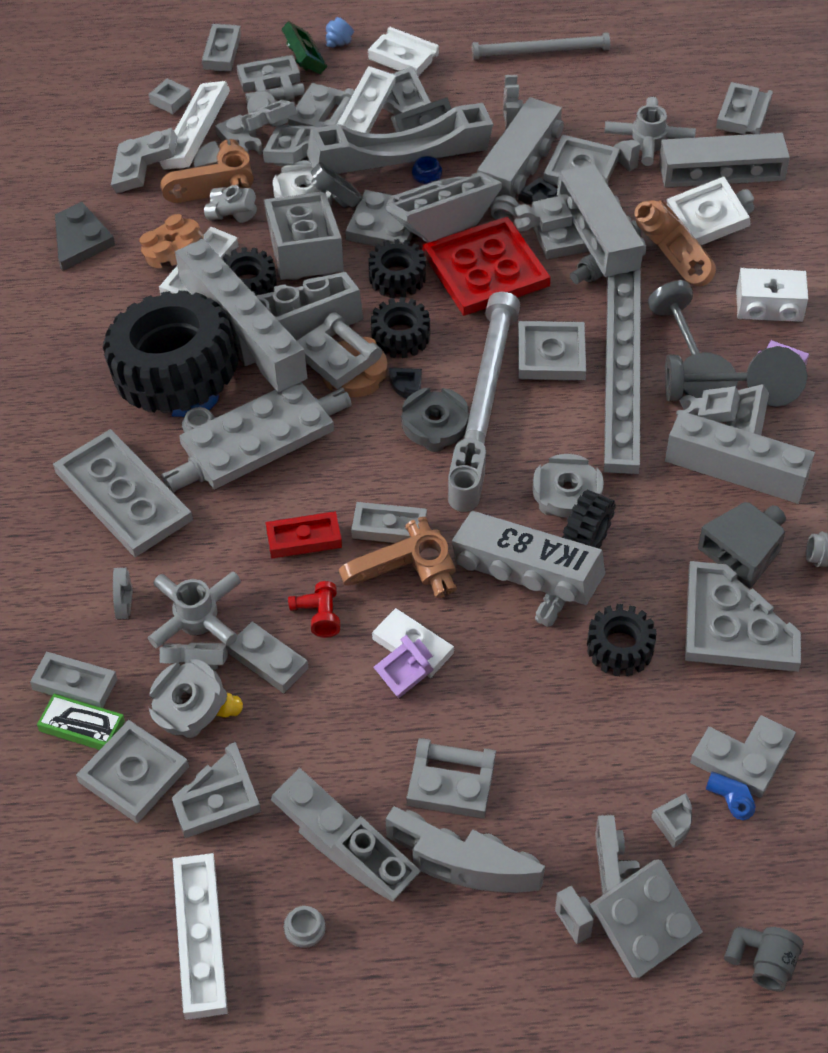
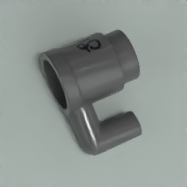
(775, 956)

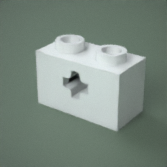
(772, 294)

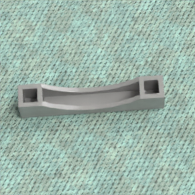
(454, 133)
(270, 344)

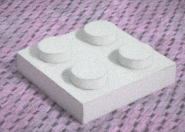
(710, 211)

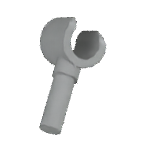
(746, 199)

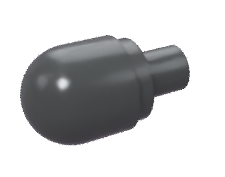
(586, 270)

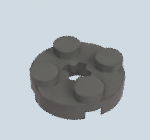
(434, 433)

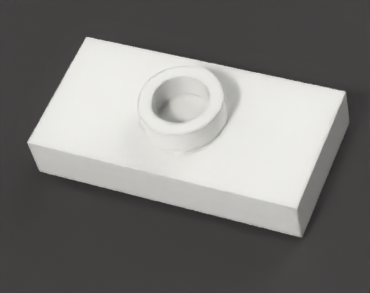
(398, 625)

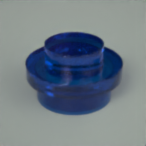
(426, 170)

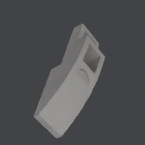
(344, 839)
(477, 863)

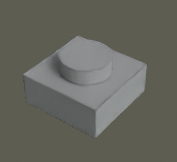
(169, 96)
(575, 914)

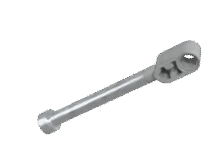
(463, 480)

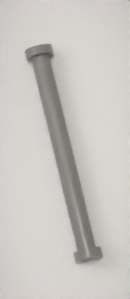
(541, 46)

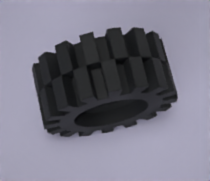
(255, 264)
(397, 281)
(400, 314)
(590, 519)
(618, 657)

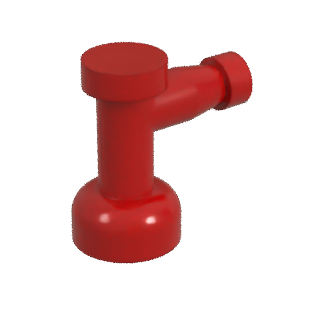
(325, 622)

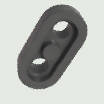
(342, 190)

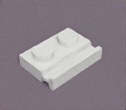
(402, 51)

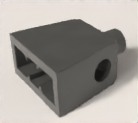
(744, 540)

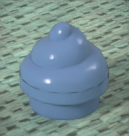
(338, 33)

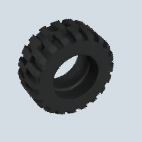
(171, 351)

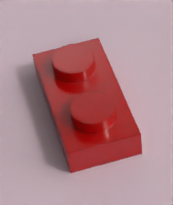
(303, 534)

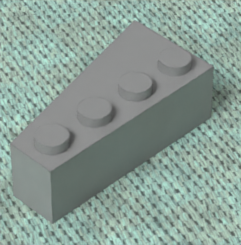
(307, 306)

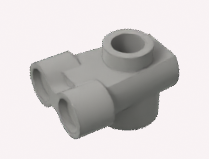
(231, 201)

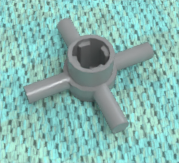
(649, 129)
(194, 608)

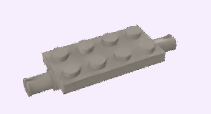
(254, 435)

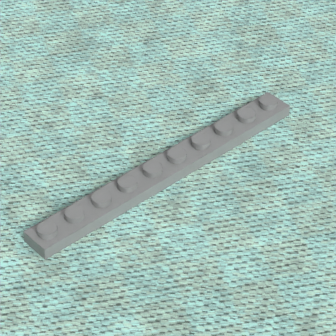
(623, 373)

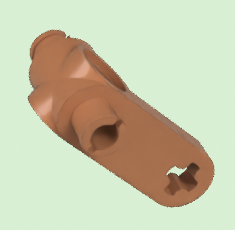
(197, 183)
(675, 241)
(431, 572)

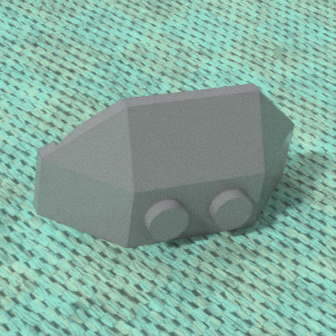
(444, 205)

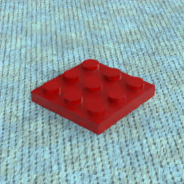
(485, 262)

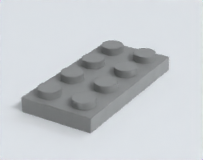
(123, 492)

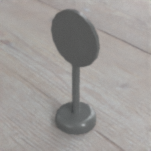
(670, 300)
(775, 367)

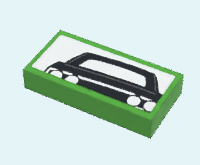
(79, 722)

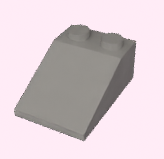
(304, 236)

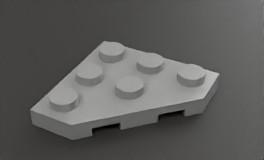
(735, 623)

